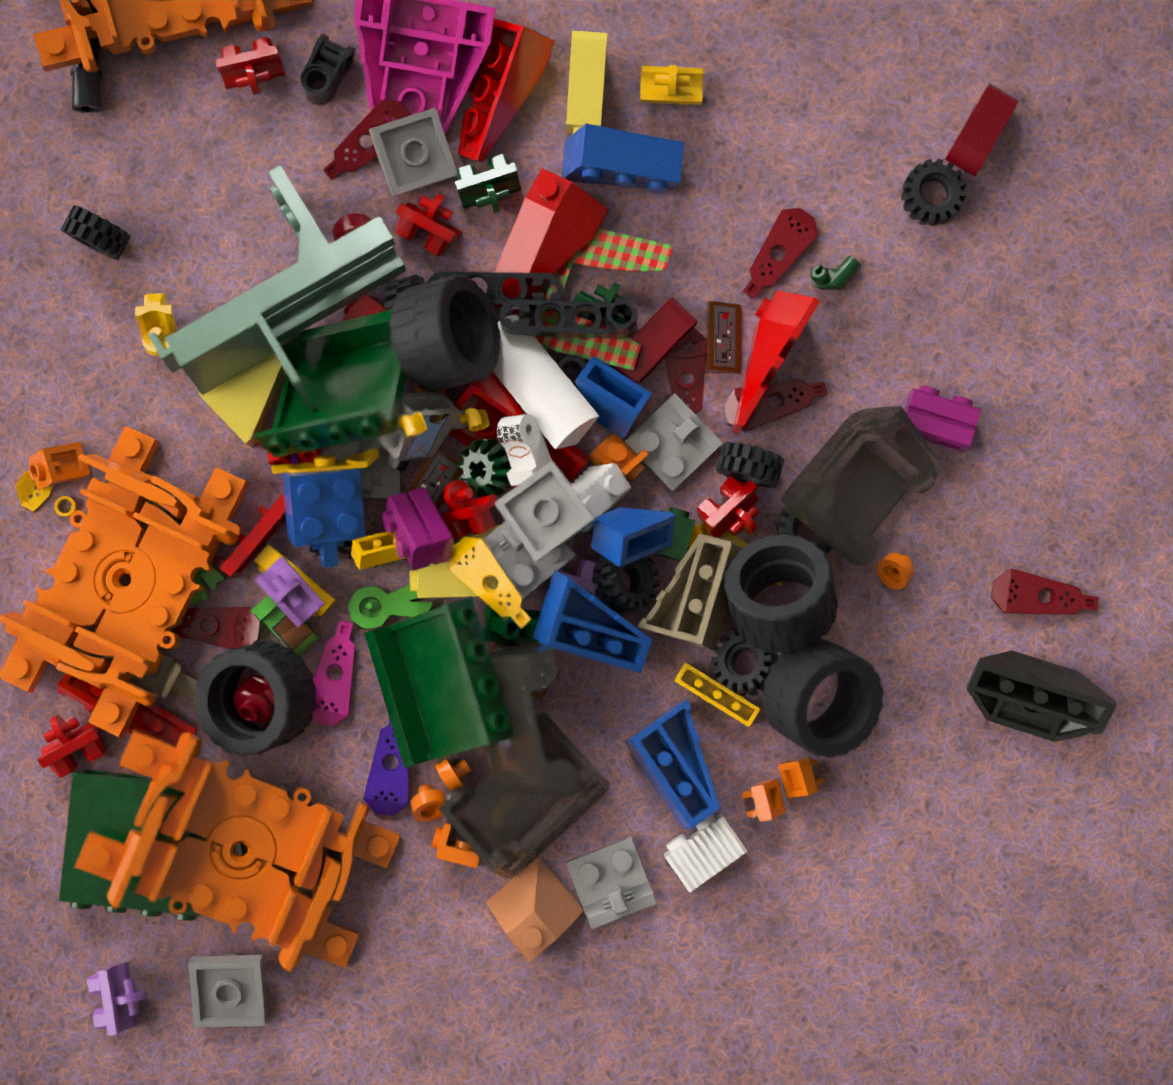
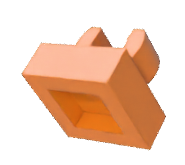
(799, 777)
(767, 800)

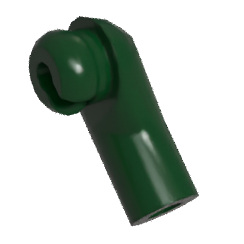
(834, 278)

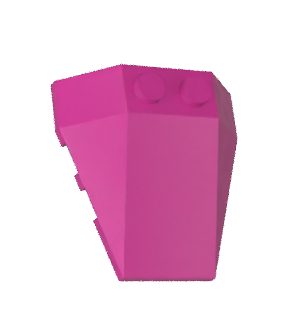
(422, 51)

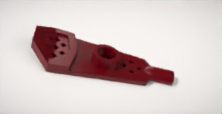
(352, 142)
(786, 239)
(688, 361)
(765, 412)
(1028, 591)
(225, 626)

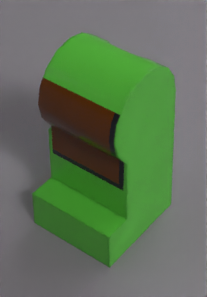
(293, 637)

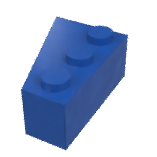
(622, 159)
(588, 628)
(675, 765)

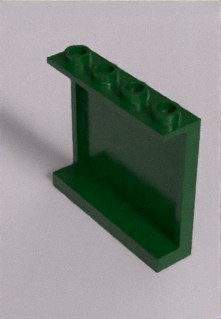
(351, 379)
(439, 683)
(108, 807)

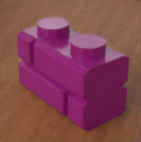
(941, 419)
(418, 529)

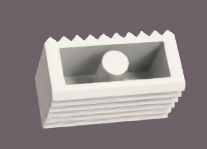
(601, 488)
(704, 851)

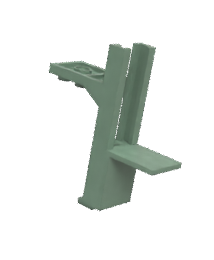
(285, 304)

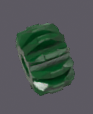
(485, 467)

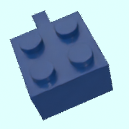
(324, 510)

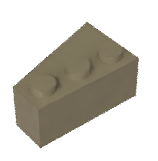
(696, 597)

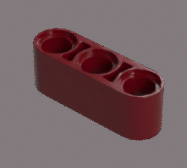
(982, 130)
(659, 338)

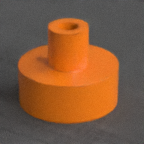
(895, 570)
(452, 774)
(427, 803)

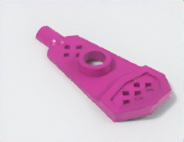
(335, 690)

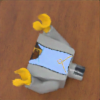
(424, 424)

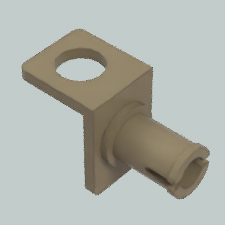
(170, 680)

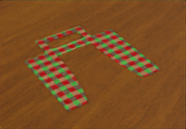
(611, 252)

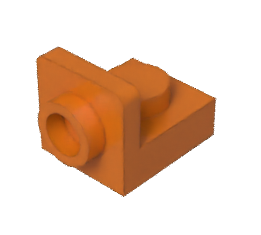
(618, 452)
(57, 465)
(457, 853)

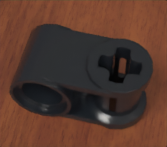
(327, 63)

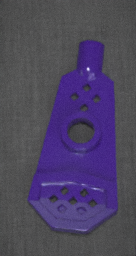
(386, 779)

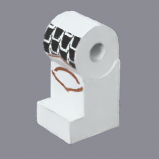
(523, 446)

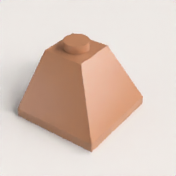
(534, 908)

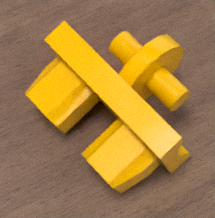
(671, 85)
(157, 318)

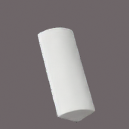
(542, 389)

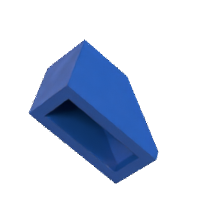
(612, 396)
(632, 534)

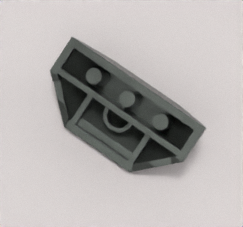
(1038, 697)

